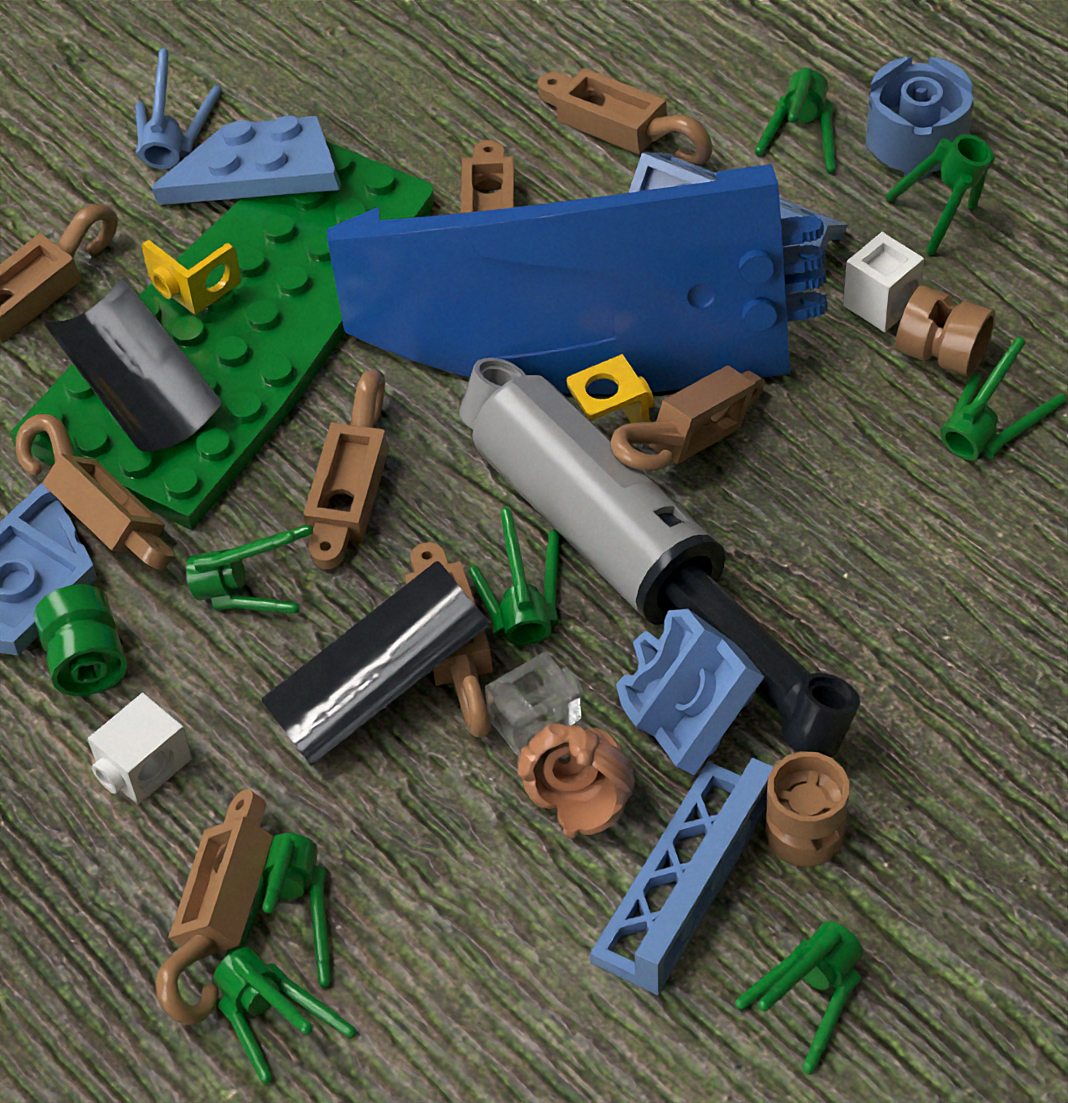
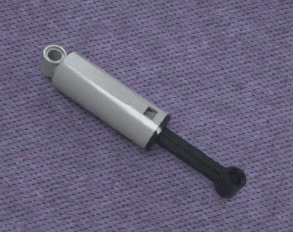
(637, 536)

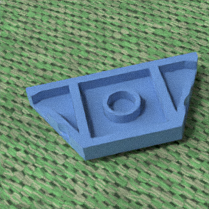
(253, 162)
(36, 558)

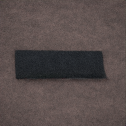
(137, 370)
(374, 662)

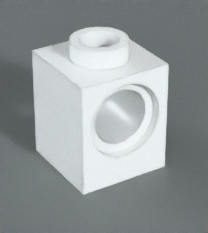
(882, 281)
(138, 749)

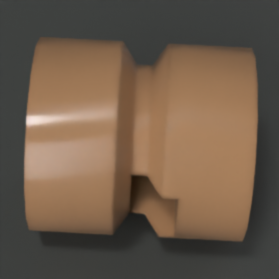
(943, 330)
(806, 808)

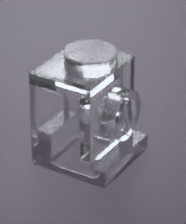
(532, 699)

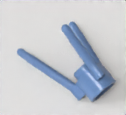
(161, 138)

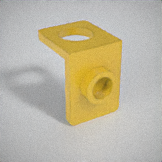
(189, 285)
(632, 395)

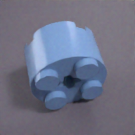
(915, 109)

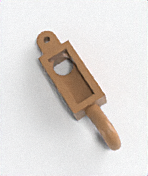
(619, 113)
(487, 171)
(46, 270)
(690, 420)
(351, 466)
(94, 494)
(467, 661)
(215, 901)

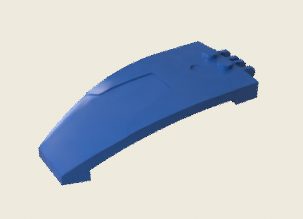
(557, 287)

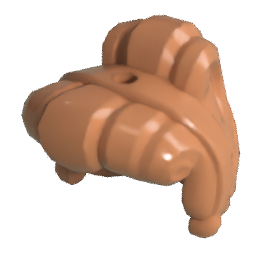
(584, 787)

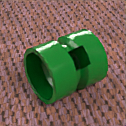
(80, 640)

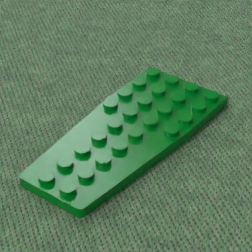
(250, 345)

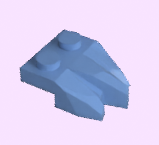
(687, 687)

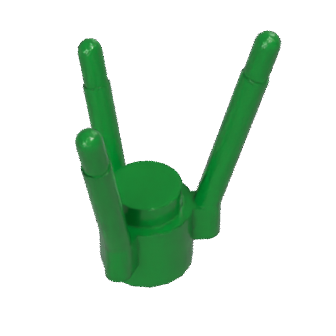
(804, 102)
(962, 166)
(973, 425)
(221, 572)
(524, 612)
(286, 875)
(821, 961)
(255, 988)

